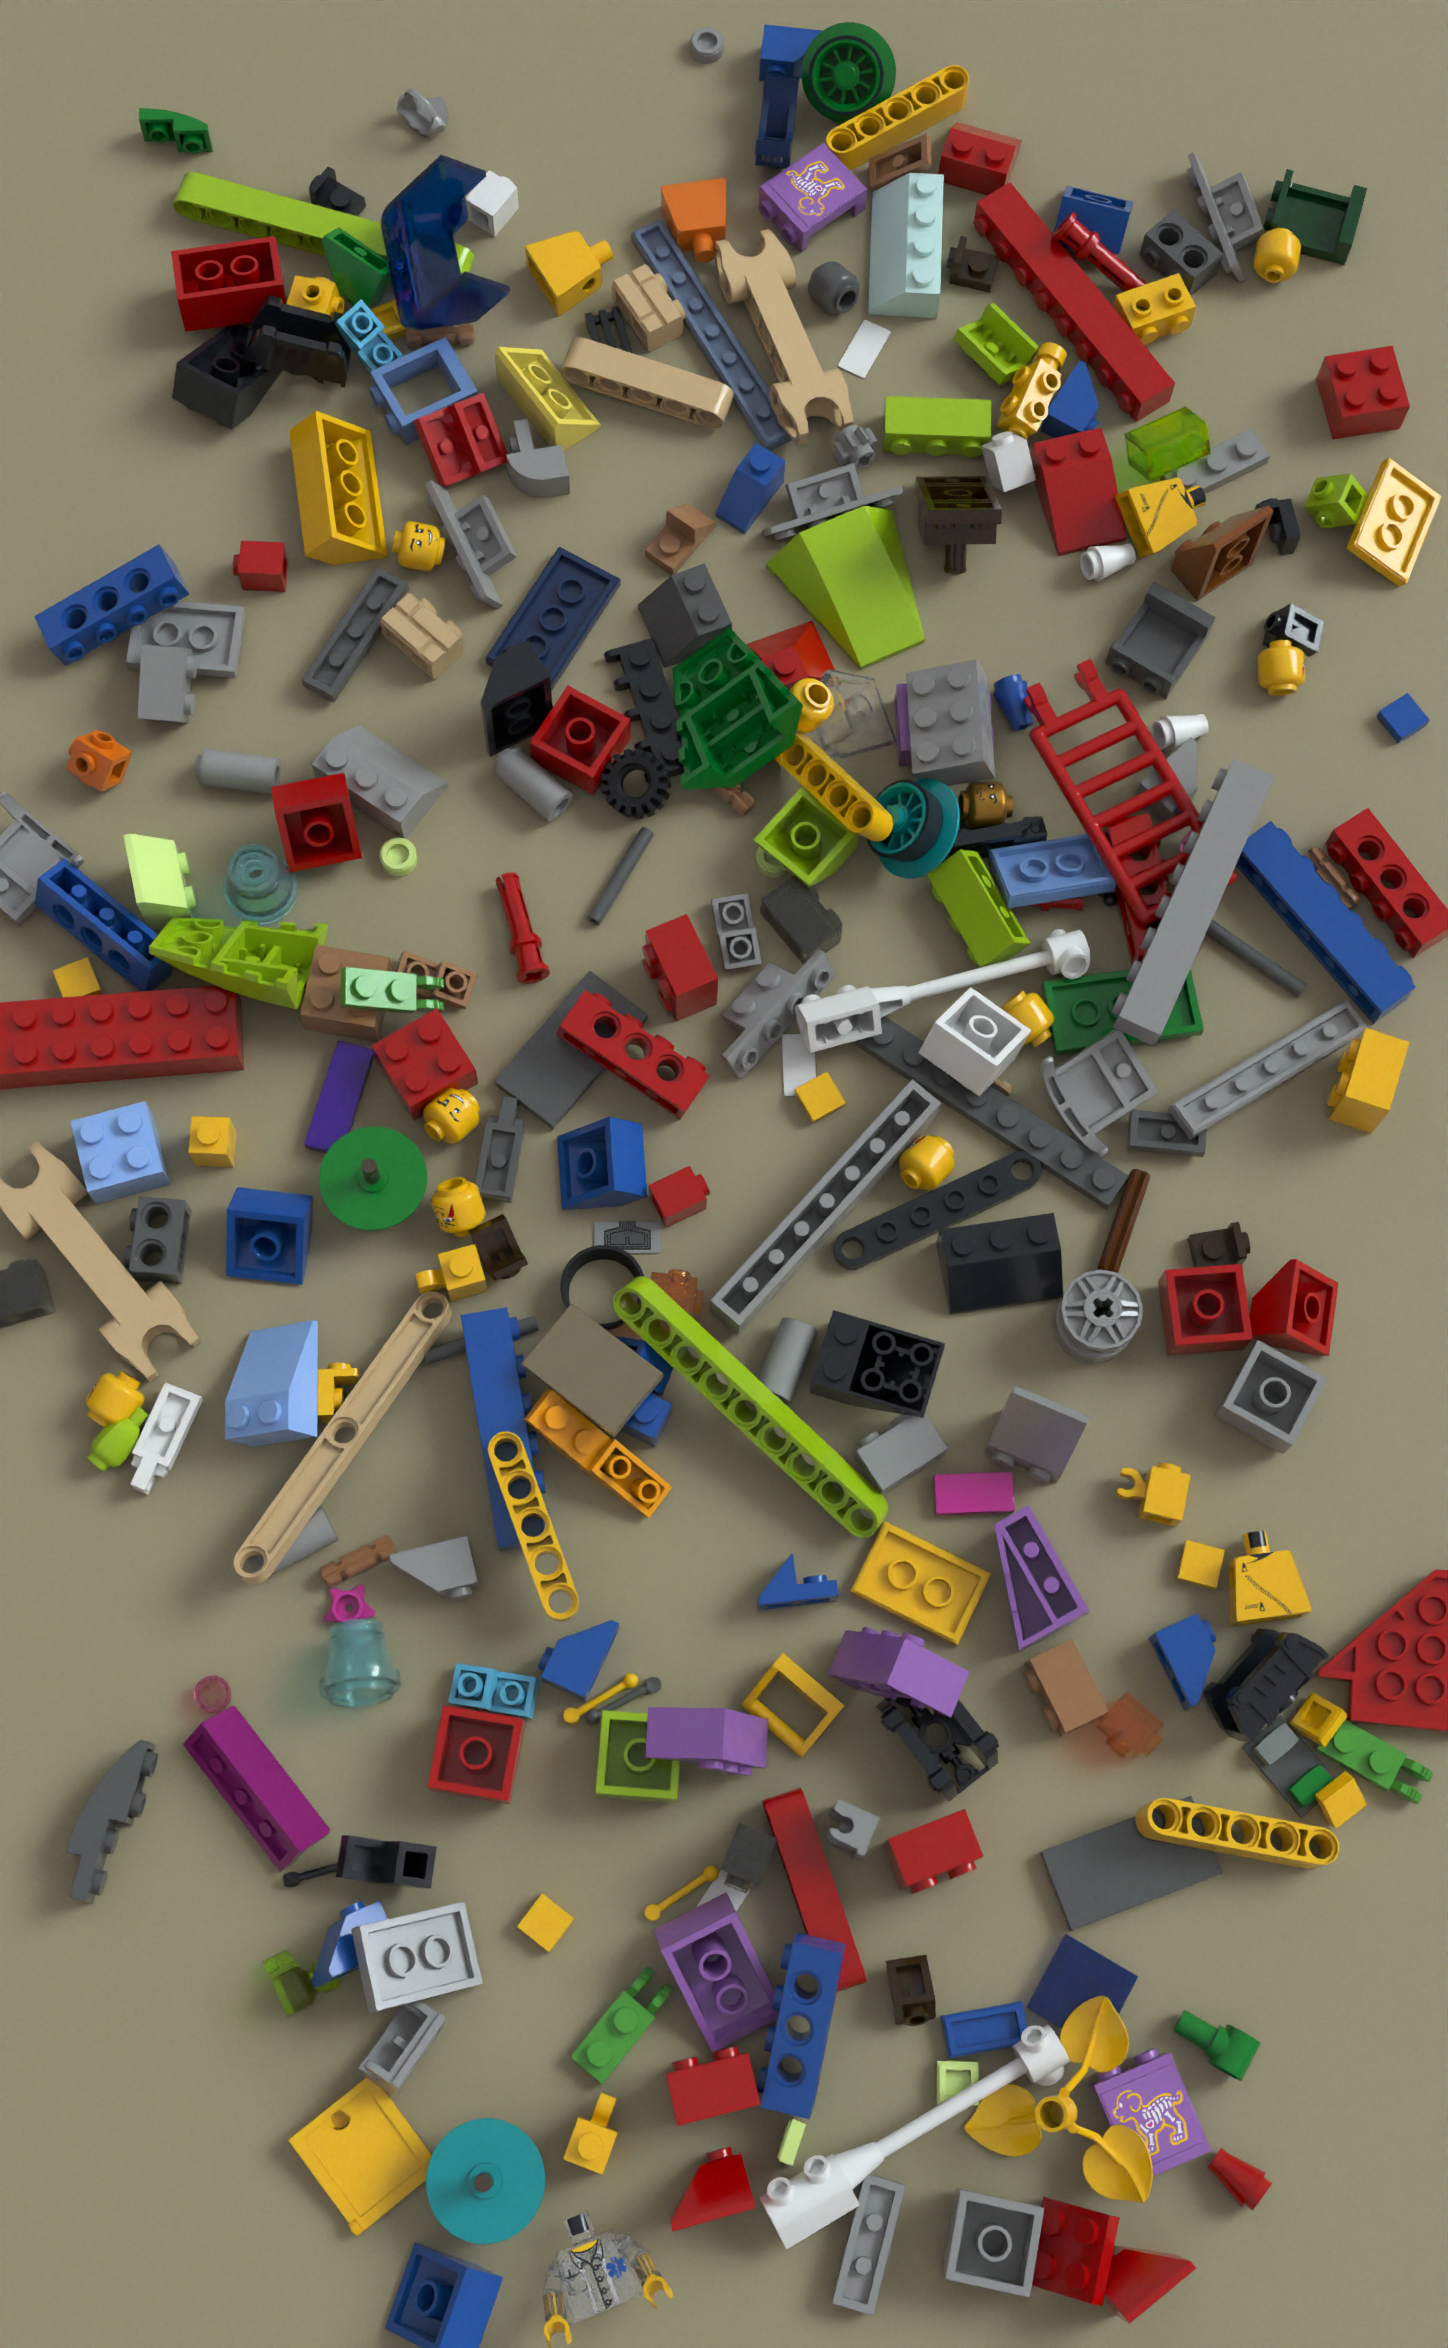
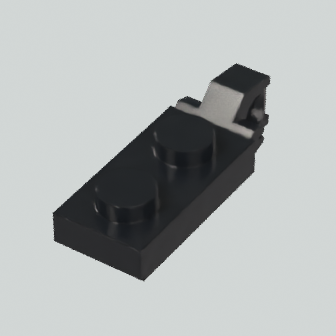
(999, 836)

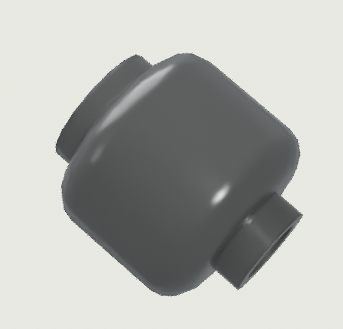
(833, 288)

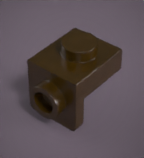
(498, 1248)

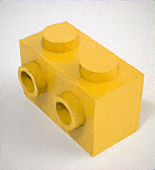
(1156, 308)

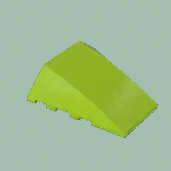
(854, 583)
(243, 959)

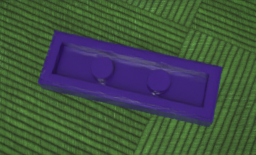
(339, 1096)

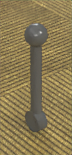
(651, 1685)

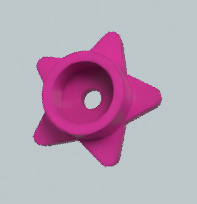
(342, 1598)

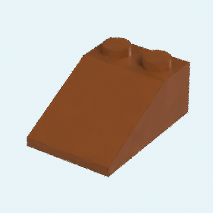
(1220, 551)

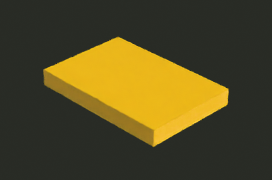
(1394, 522)
(920, 1583)

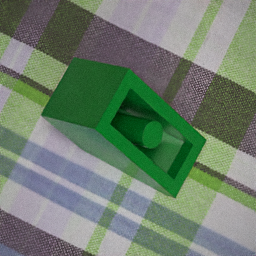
(356, 268)

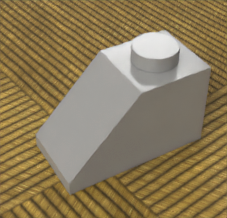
(1184, 765)
(441, 1567)

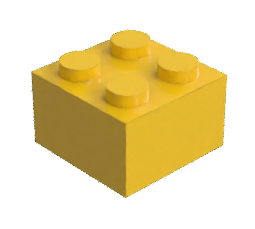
(1367, 1080)

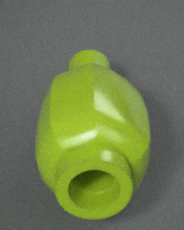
(117, 1440)

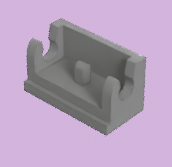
(856, 1832)
(402, 2046)

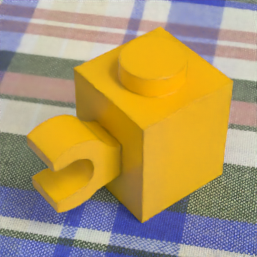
(459, 1273)
(1160, 1494)
(592, 2138)

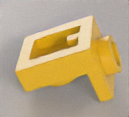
(329, 1396)

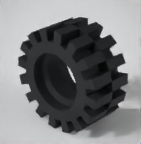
(620, 768)

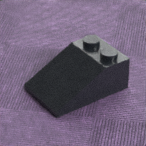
(219, 382)

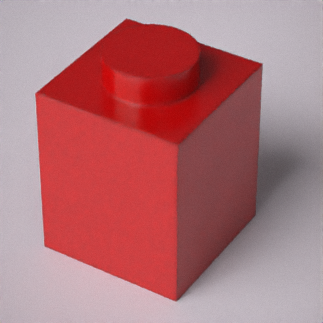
(261, 566)
(679, 1196)

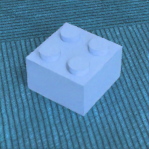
(120, 1152)

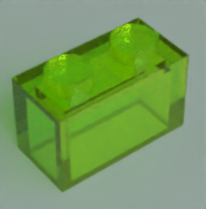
(1167, 443)

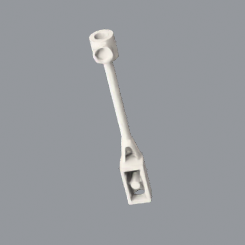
(858, 1012)
(827, 2183)

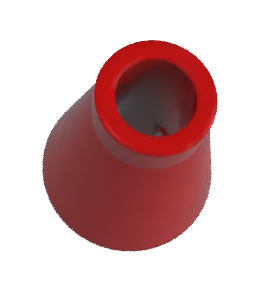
(1240, 2179)

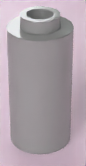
(238, 771)
(532, 783)
(787, 1357)
(314, 1537)

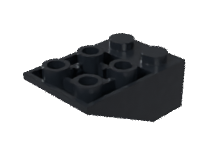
(876, 1366)

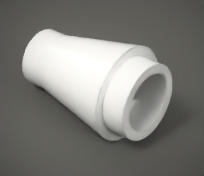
(1103, 561)
(1174, 731)

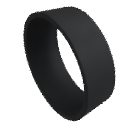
(597, 1253)

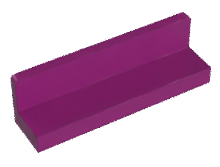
(256, 1787)

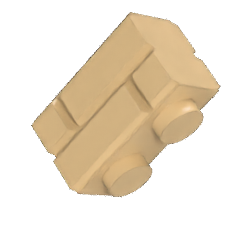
(648, 307)
(422, 635)

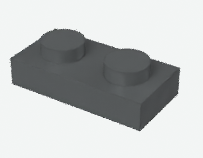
(1162, 1134)

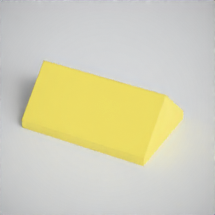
(544, 396)

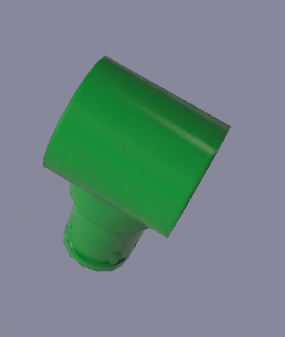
(1226, 2047)

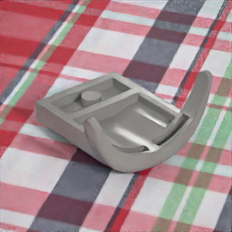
(25, 855)
(1096, 1087)

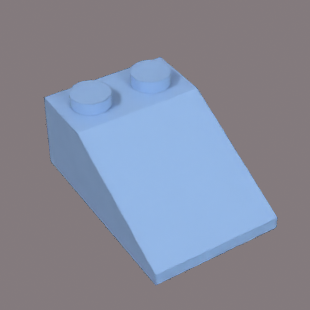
(275, 1387)

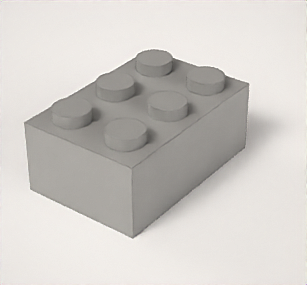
(950, 723)

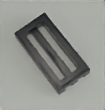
(604, 318)

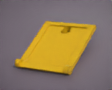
(367, 2162)

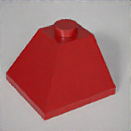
(794, 654)
(1295, 1310)
(715, 2191)
(1141, 2278)

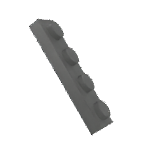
(354, 635)

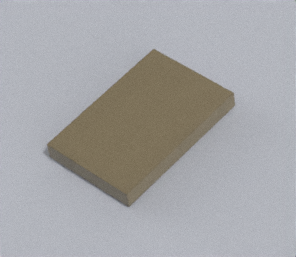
(592, 1370)

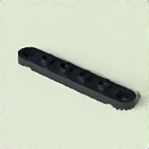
(937, 1210)

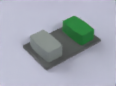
(1289, 1765)

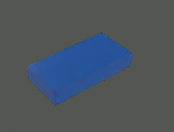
(983, 2029)

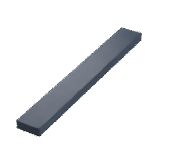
(711, 333)

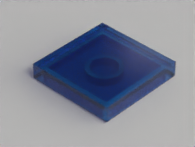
(1076, 1976)

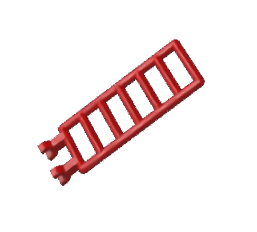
(1101, 700)

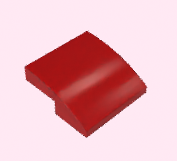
(461, 440)

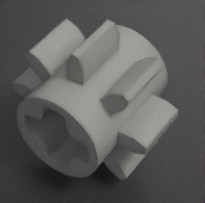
(855, 446)

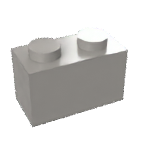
(166, 683)
(899, 1452)

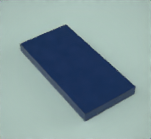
(559, 611)

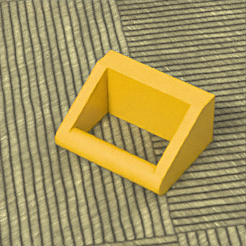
(808, 1689)

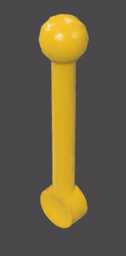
(572, 1715)
(654, 1911)

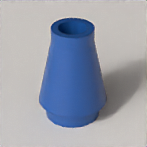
(1010, 695)

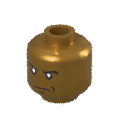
(985, 804)

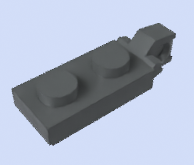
(500, 1153)

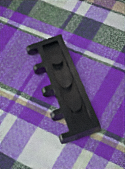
(652, 702)

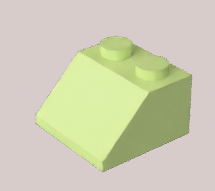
(159, 879)

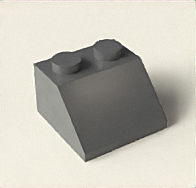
(684, 614)

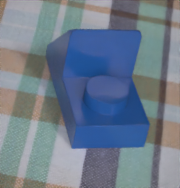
(785, 1591)

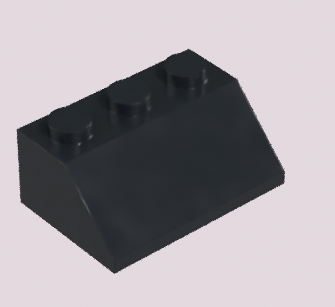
(515, 698)
(1001, 1263)

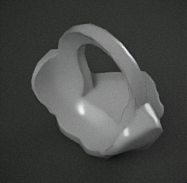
(424, 115)

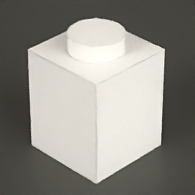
(492, 203)
(1008, 461)

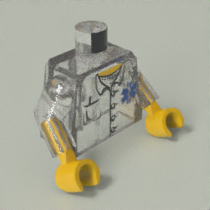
(596, 2276)

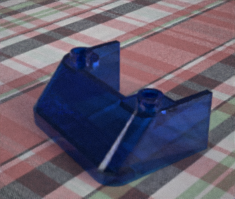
(423, 252)

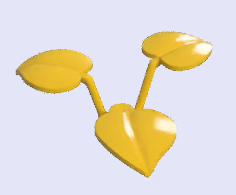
(1010, 2125)

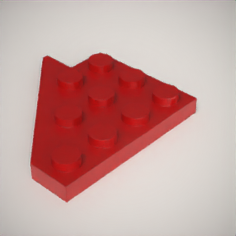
(1400, 1662)

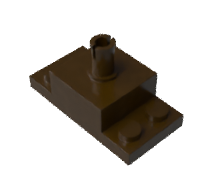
(955, 514)

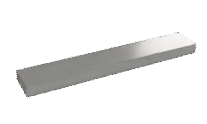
(1267, 1069)

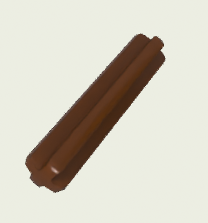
(1124, 1221)

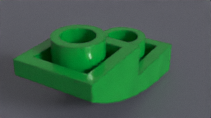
(165, 125)

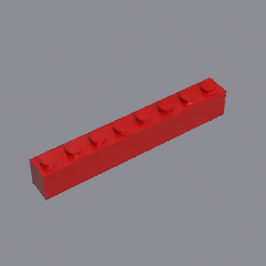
(1073, 302)

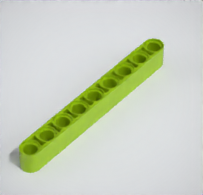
(269, 214)
(757, 1425)

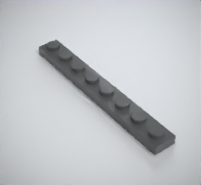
(999, 1117)

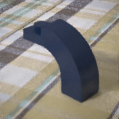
(777, 121)

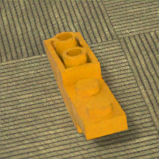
(597, 1453)

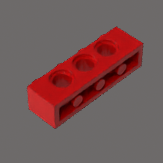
(1116, 833)
(1389, 863)
(611, 1053)

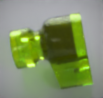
(293, 1983)

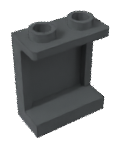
(1160, 641)

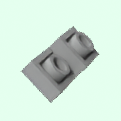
(736, 931)

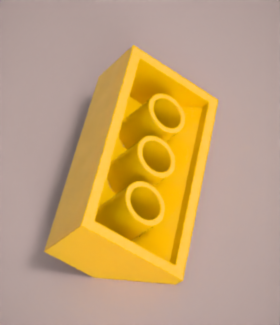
(337, 491)

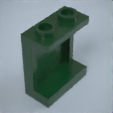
(1318, 218)

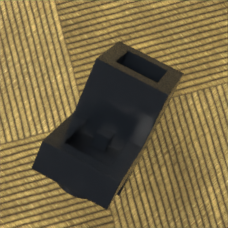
(386, 1862)

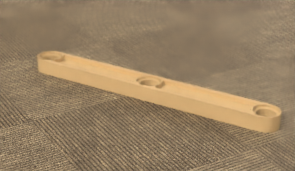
(328, 1458)

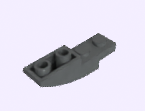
(113, 1800)

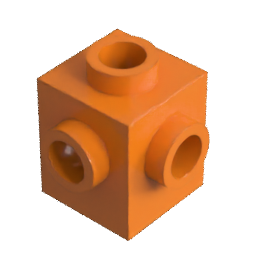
(98, 760)

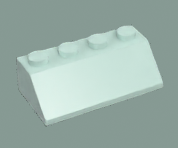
(906, 247)

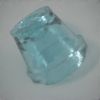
(262, 897)
(358, 1665)

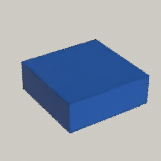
(1403, 718)

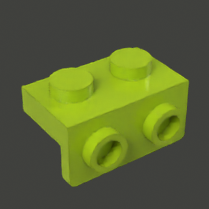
(996, 344)

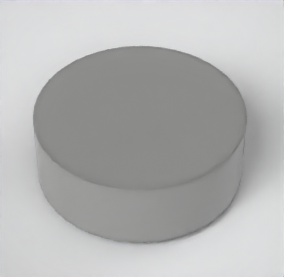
(706, 45)

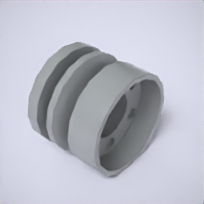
(1095, 1338)

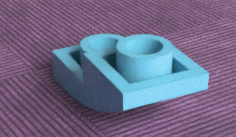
(365, 337)
(494, 1691)

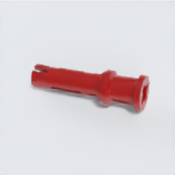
(1088, 247)
(524, 943)

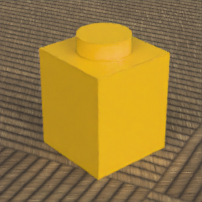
(212, 1141)

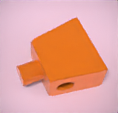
(696, 215)

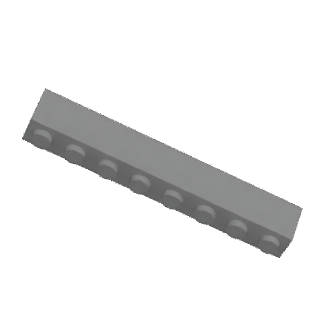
(1192, 903)
(824, 1208)

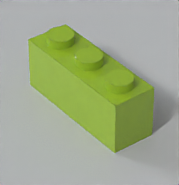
(936, 425)
(977, 909)

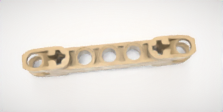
(802, 384)
(135, 1313)

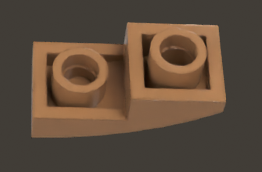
(457, 980)

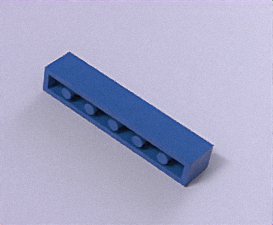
(1324, 923)
(501, 1408)

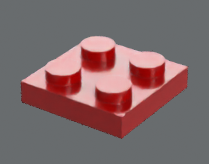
(1075, 2251)

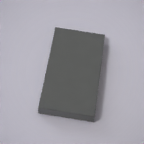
(551, 1073)
(1122, 1869)

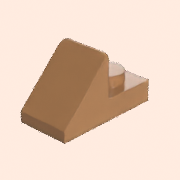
(903, 159)
(679, 538)

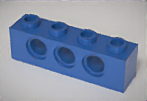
(111, 605)
(101, 925)
(797, 2092)

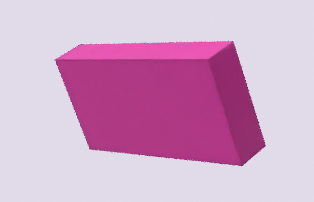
(973, 1493)

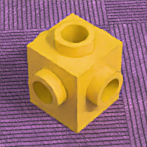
(316, 295)

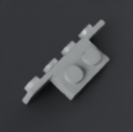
(1231, 211)
(826, 495)
(477, 538)
(768, 1009)

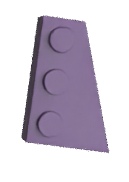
(1036, 1580)
(898, 1667)
(709, 1737)

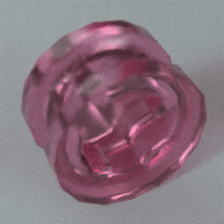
(202, 1701)

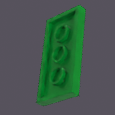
(1085, 1006)

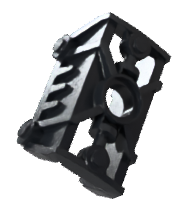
(298, 342)
(1262, 1682)
(960, 1730)

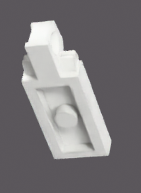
(163, 1435)

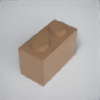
(1064, 1688)

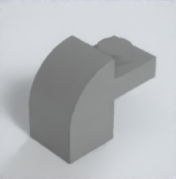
(536, 471)

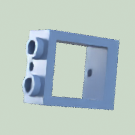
(409, 366)

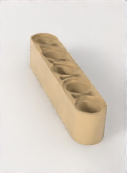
(647, 383)

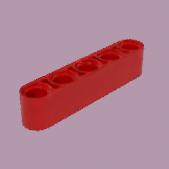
(812, 1879)

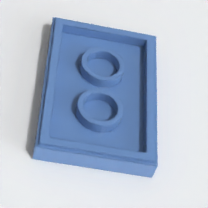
(1049, 871)

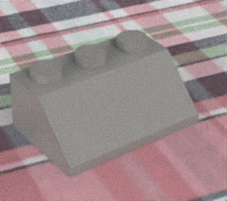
(380, 779)

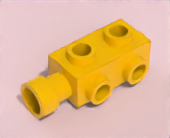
(1032, 392)

